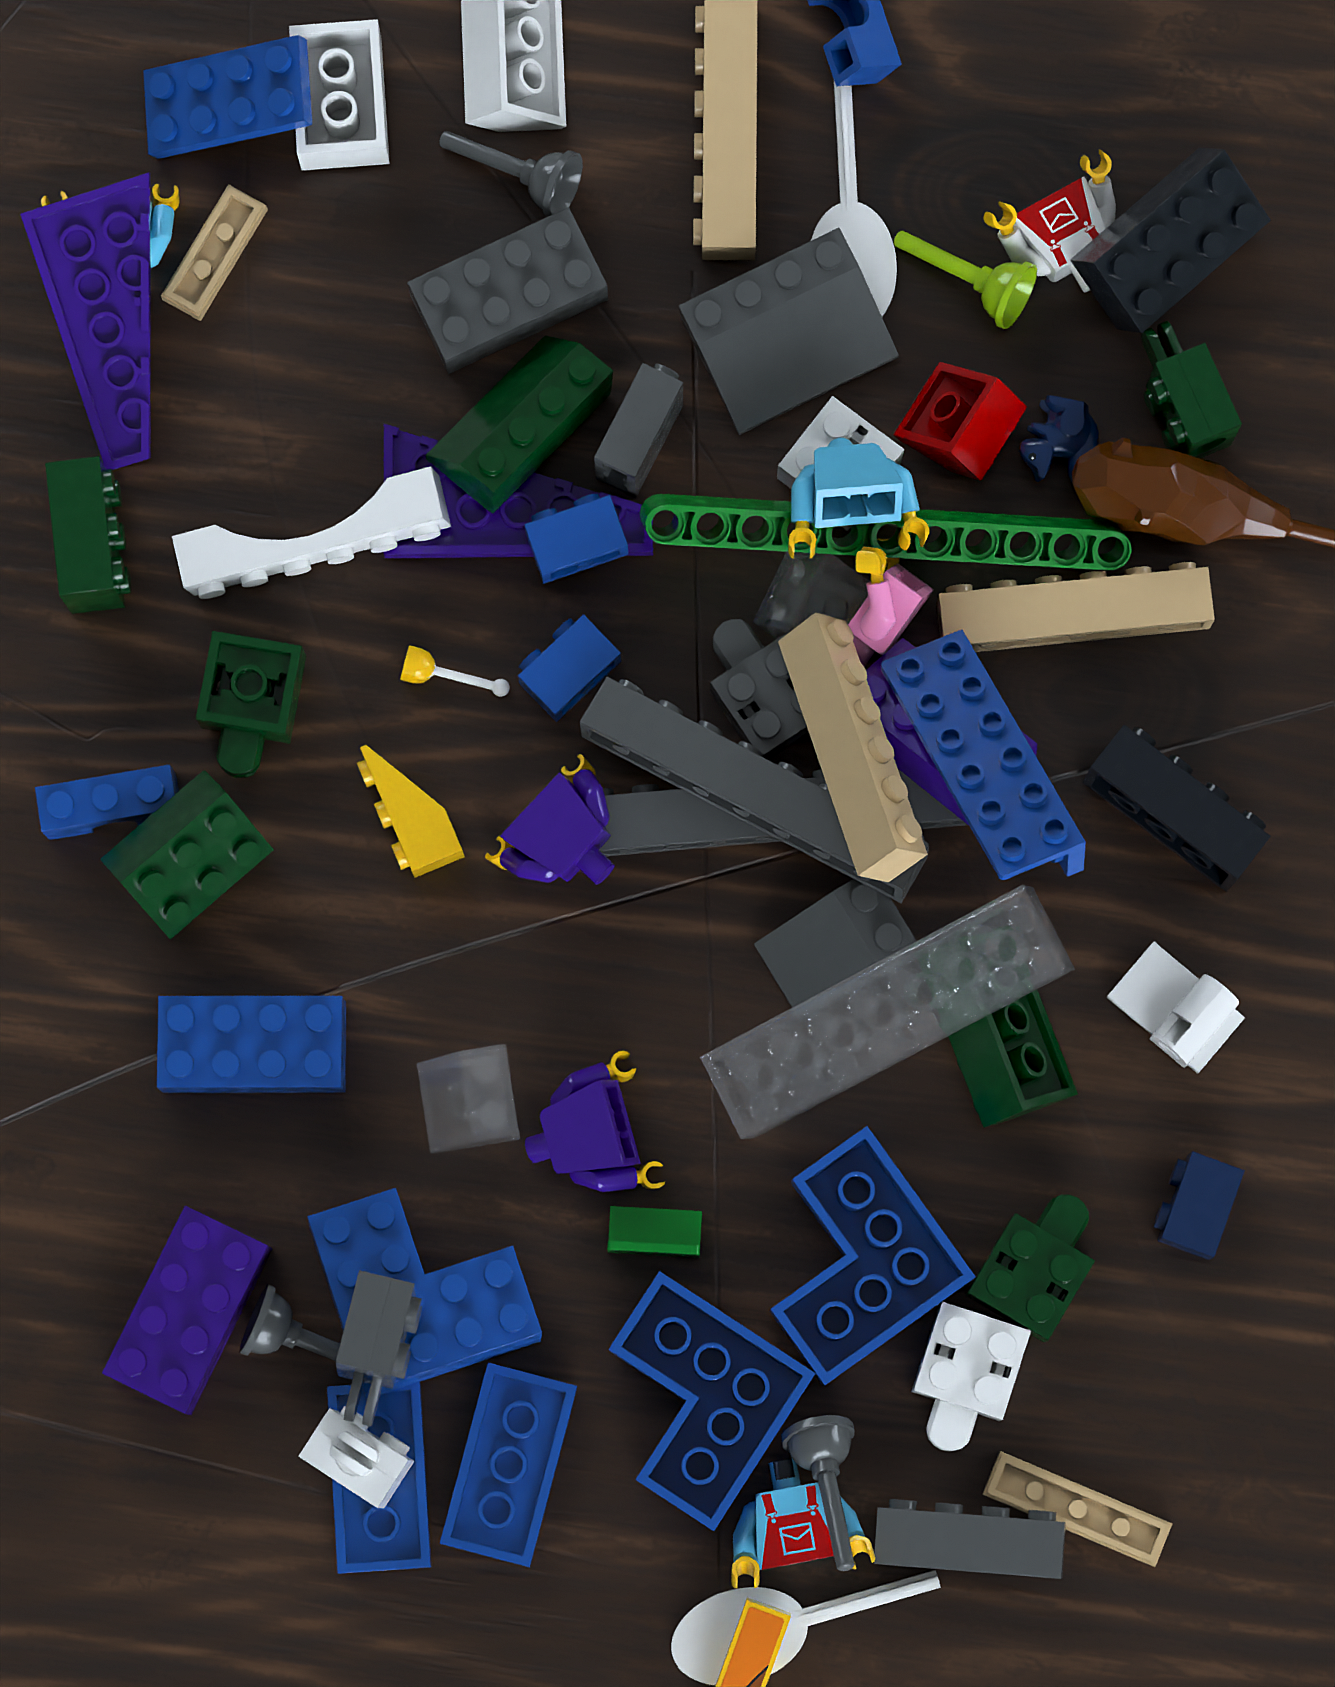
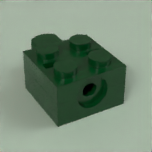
(1188, 395)
(253, 699)
(1035, 1268)

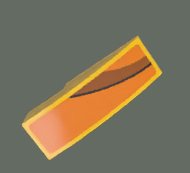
(754, 1645)

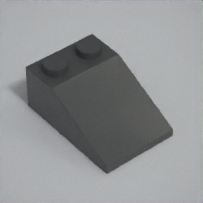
(833, 940)

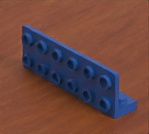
(984, 757)

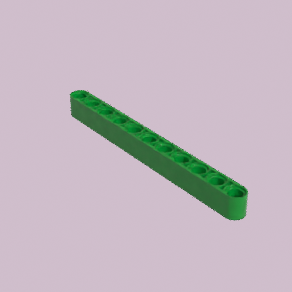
(948, 546)

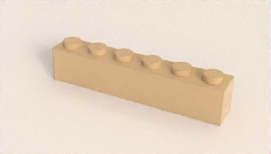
(728, 129)
(1079, 609)
(852, 748)

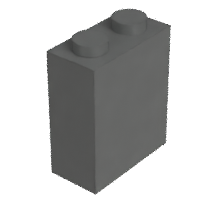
(639, 429)

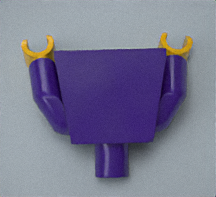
(559, 831)
(590, 1131)

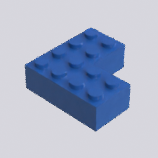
(891, 1264)
(467, 1308)
(733, 1391)

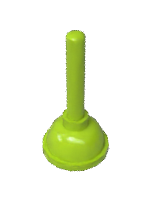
(1002, 289)

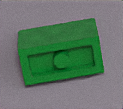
(654, 1232)

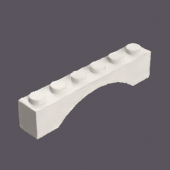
(399, 510)

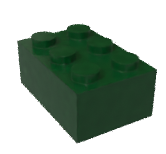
(87, 534)
(187, 854)

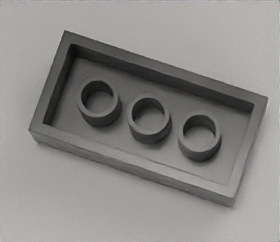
(508, 290)

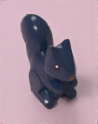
(1065, 435)

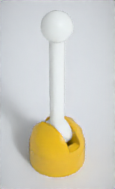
(420, 667)

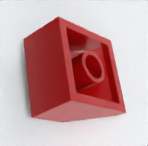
(961, 419)

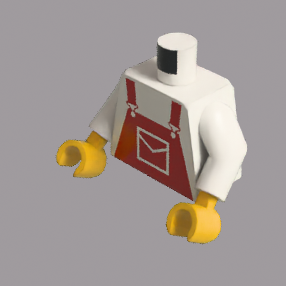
(1059, 224)

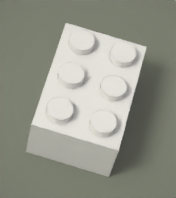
(345, 96)

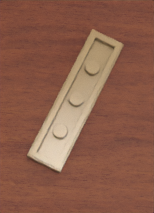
(1081, 1508)

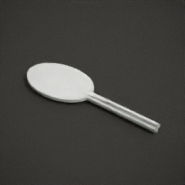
(859, 223)
(708, 1628)

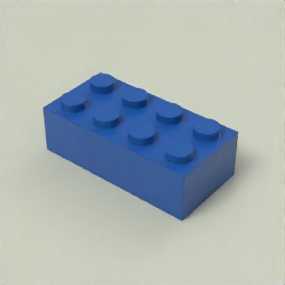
(251, 1044)

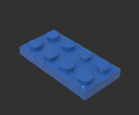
(227, 97)
(508, 1465)
(399, 1533)

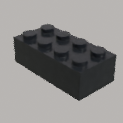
(1170, 240)
(1177, 807)

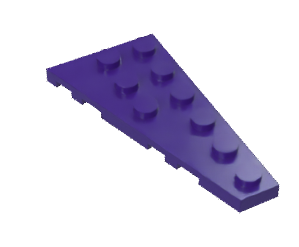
(99, 286)
(500, 534)

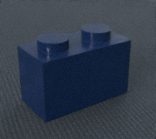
(1199, 1204)

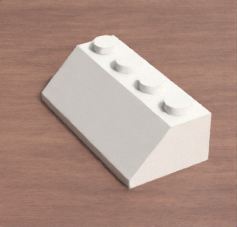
(513, 64)

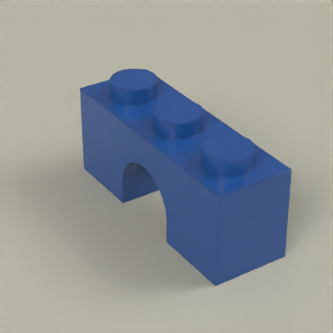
(865, 47)
(84, 804)

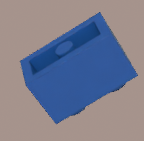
(576, 537)
(568, 666)

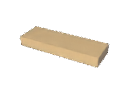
(214, 252)

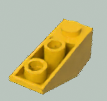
(419, 821)

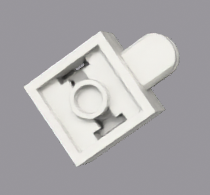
(832, 423)
(967, 1372)
(357, 1457)

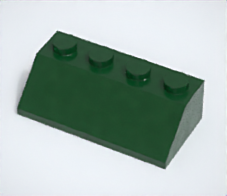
(522, 420)
(1012, 1061)

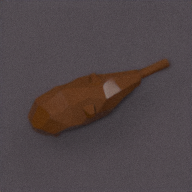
(1180, 497)

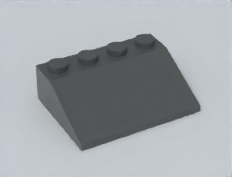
(788, 331)

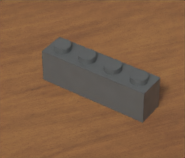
(970, 1542)

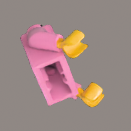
(890, 603)

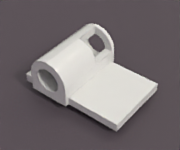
(1180, 1011)

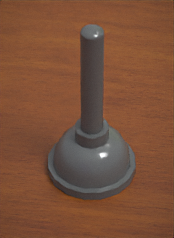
(550, 180)
(273, 1326)
(820, 1447)

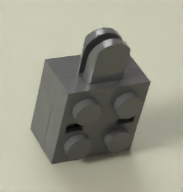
(757, 686)
(375, 1338)

